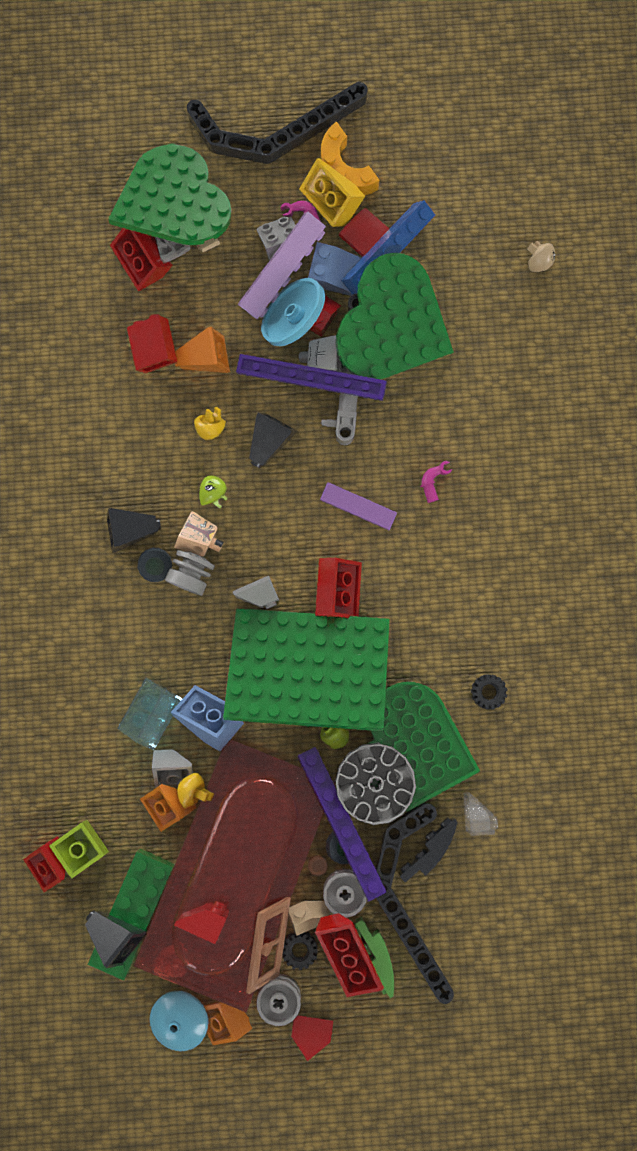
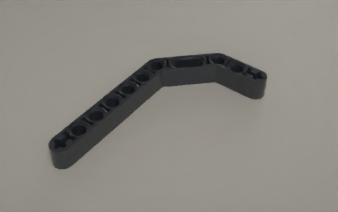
(354, 96)
(399, 912)

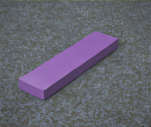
(358, 506)

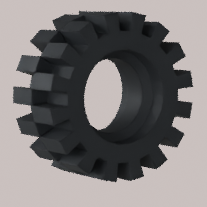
(500, 691)
(299, 962)

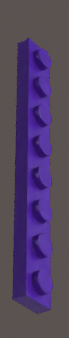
(311, 377)
(341, 824)

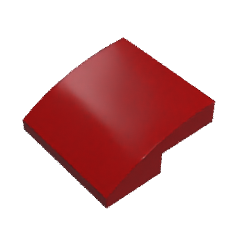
(363, 231)

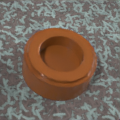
(317, 865)

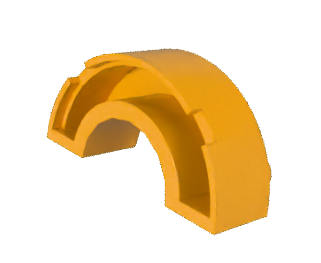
(332, 145)

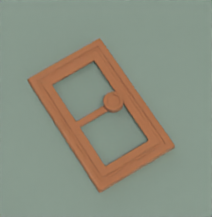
(254, 981)

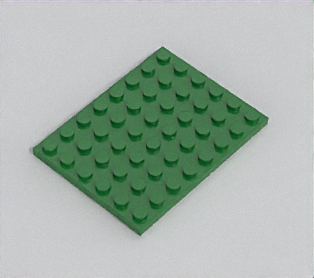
(308, 670)

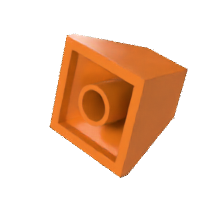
(165, 806)
(226, 1023)

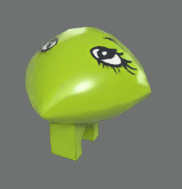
(212, 490)

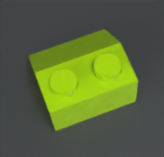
(79, 848)

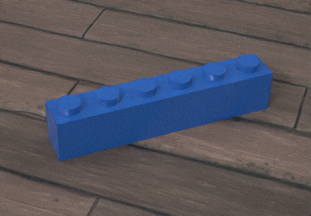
(392, 241)

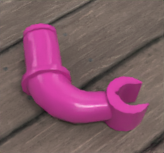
(303, 206)
(428, 481)

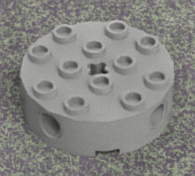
(393, 792)

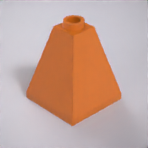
(204, 353)

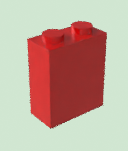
(151, 343)

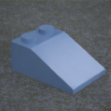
(330, 266)
(204, 717)

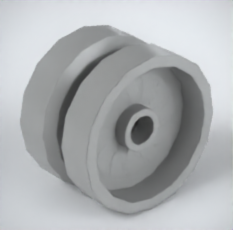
(336, 902)
(279, 1012)

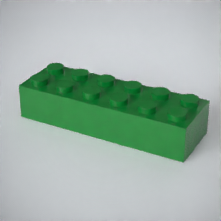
(137, 902)

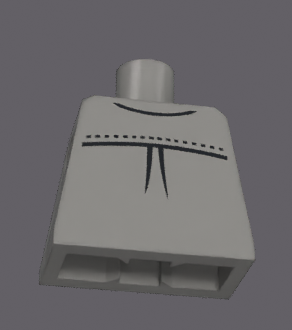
(322, 354)

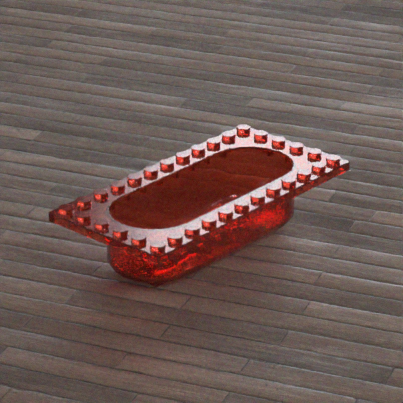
(237, 852)

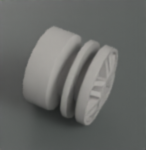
(189, 572)

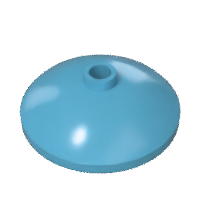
(183, 1011)

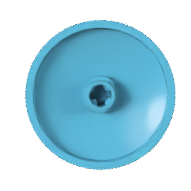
(293, 312)

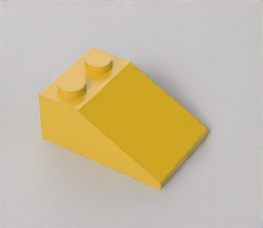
(331, 193)

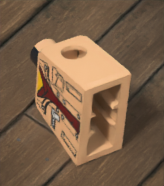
(198, 536)

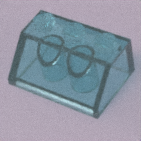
(149, 714)

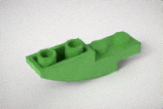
(380, 959)

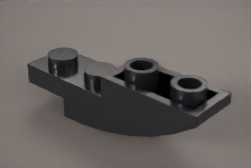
(437, 845)

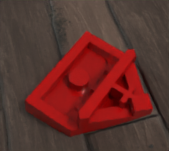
(311, 1034)

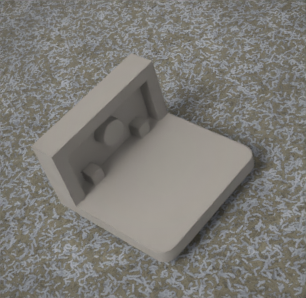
(275, 233)

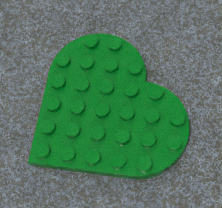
(172, 198)
(395, 320)
(428, 738)

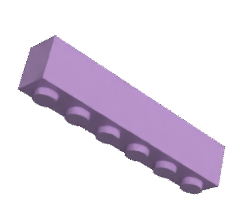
(281, 265)

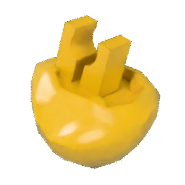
(209, 425)
(192, 790)

